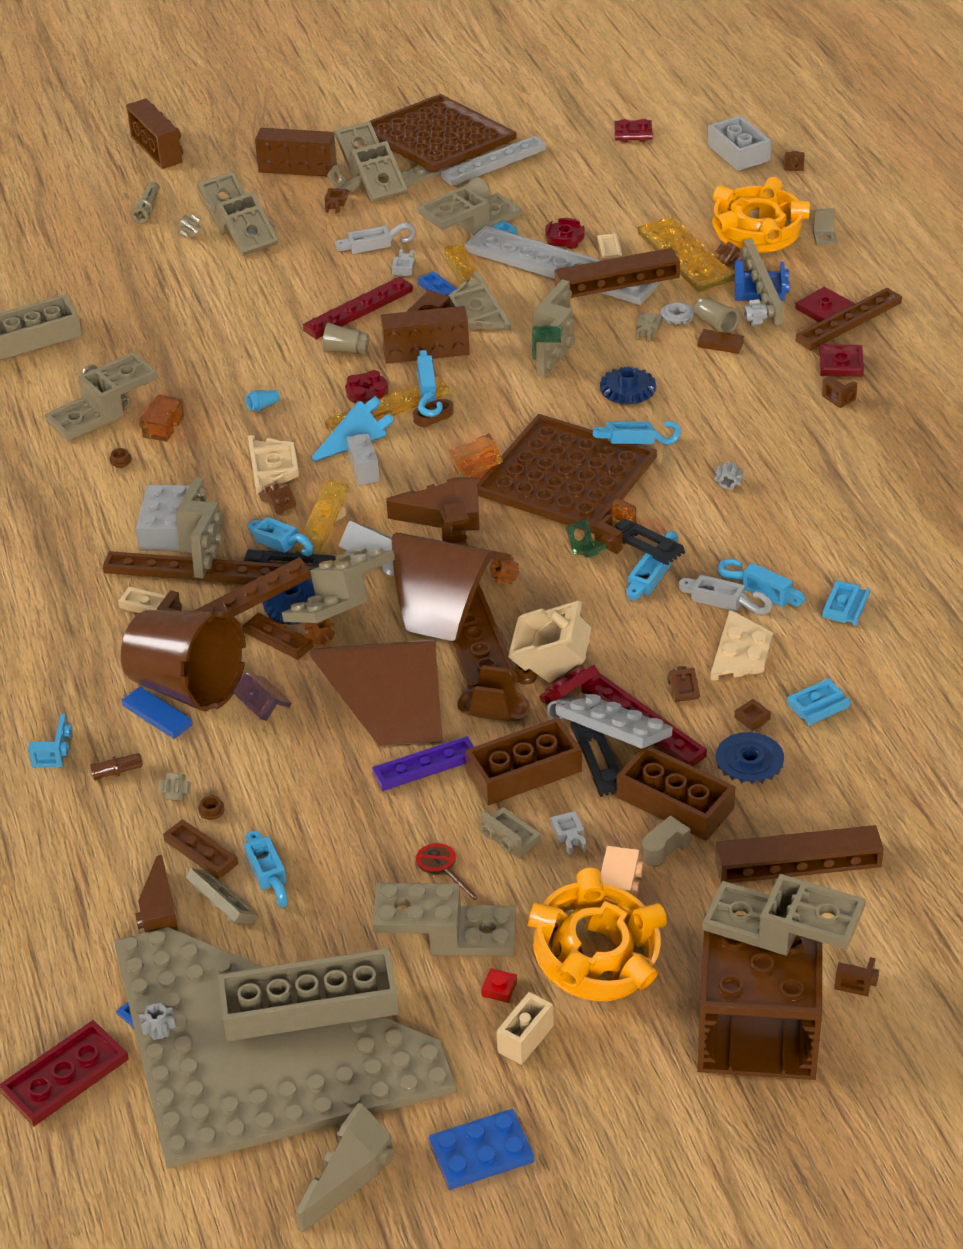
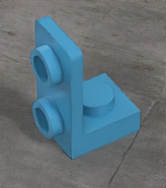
(52, 753)

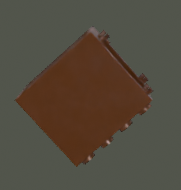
(760, 1008)

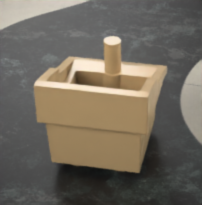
(551, 641)

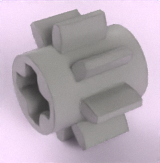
(755, 312)
(728, 475)
(157, 1021)

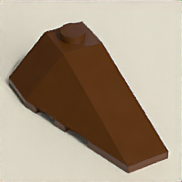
(425, 505)

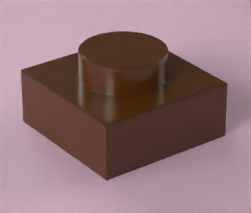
(752, 714)

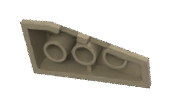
(355, 1162)

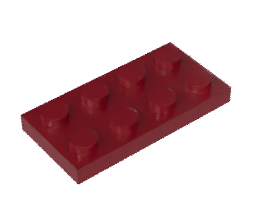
(63, 1072)

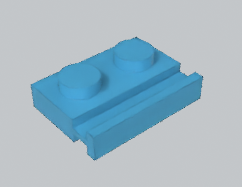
(846, 603)
(818, 702)

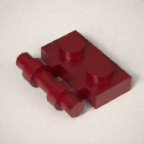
(633, 130)
(568, 683)

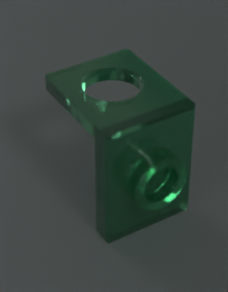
(545, 334)
(585, 546)

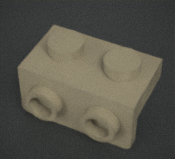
(509, 832)

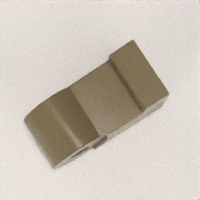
(664, 840)

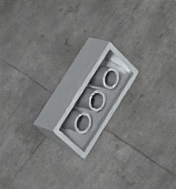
(359, 535)

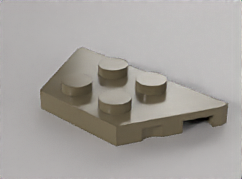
(480, 305)

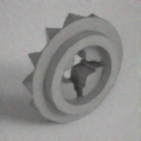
(684, 311)

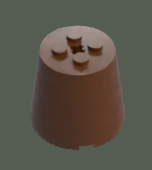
(185, 655)

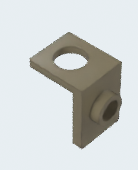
(350, 184)
(824, 226)

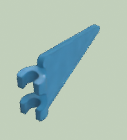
(356, 422)

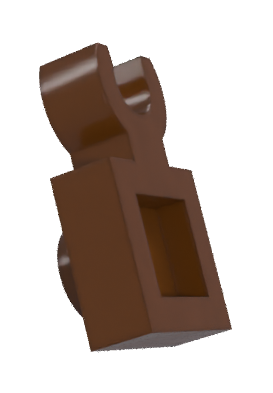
(335, 198)

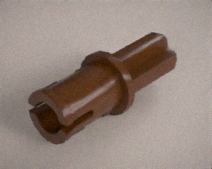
(116, 766)

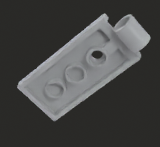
(611, 719)

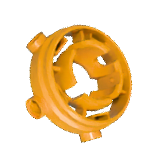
(770, 229)
(609, 913)

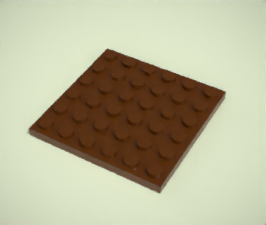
(440, 132)
(565, 472)

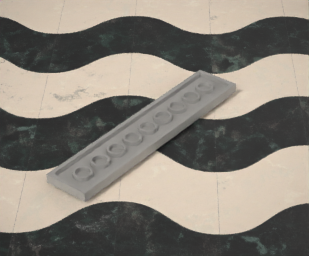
(541, 259)

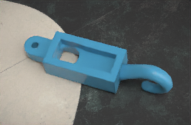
(426, 384)
(635, 432)
(282, 536)
(649, 567)
(765, 581)
(268, 870)

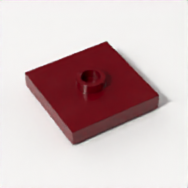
(822, 304)
(841, 360)

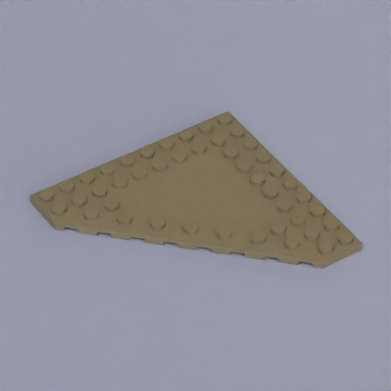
(260, 1089)

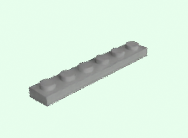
(493, 160)

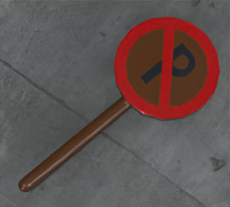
(440, 858)

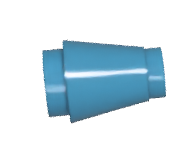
(261, 399)

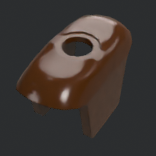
(494, 697)

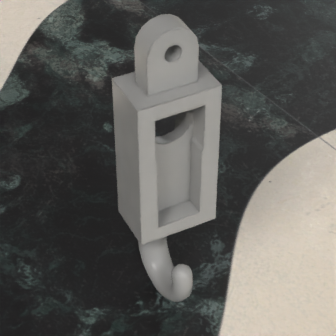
(373, 238)
(723, 594)

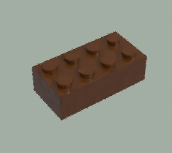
(154, 133)
(295, 151)
(438, 331)
(523, 761)
(677, 789)

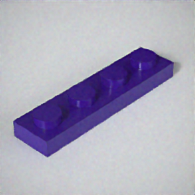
(421, 764)

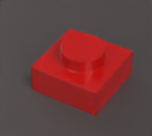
(499, 985)

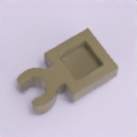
(648, 325)

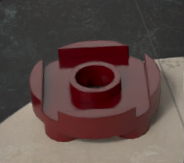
(565, 233)
(366, 386)

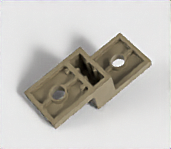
(371, 161)
(468, 210)
(237, 213)
(554, 311)
(101, 396)
(199, 527)
(338, 585)
(788, 911)
(439, 912)

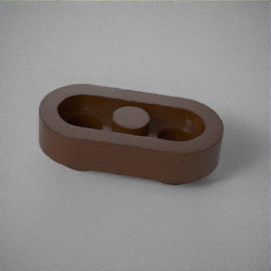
(424, 421)

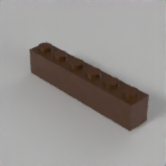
(620, 272)
(799, 854)

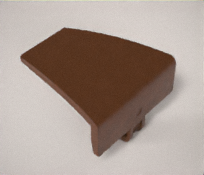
(437, 582)
(388, 688)

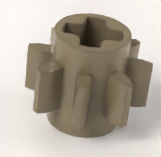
(188, 226)
(174, 787)

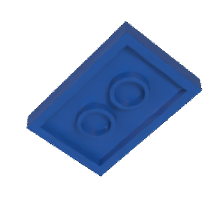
(481, 1149)

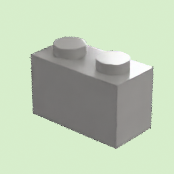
(363, 459)

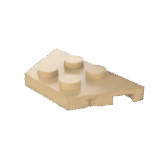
(272, 462)
(741, 648)

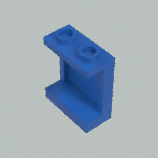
(746, 290)

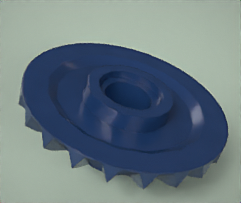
(627, 385)
(283, 601)
(749, 757)

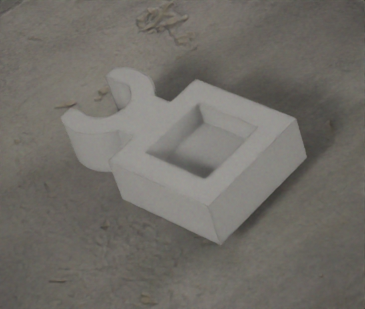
(403, 264)
(569, 830)

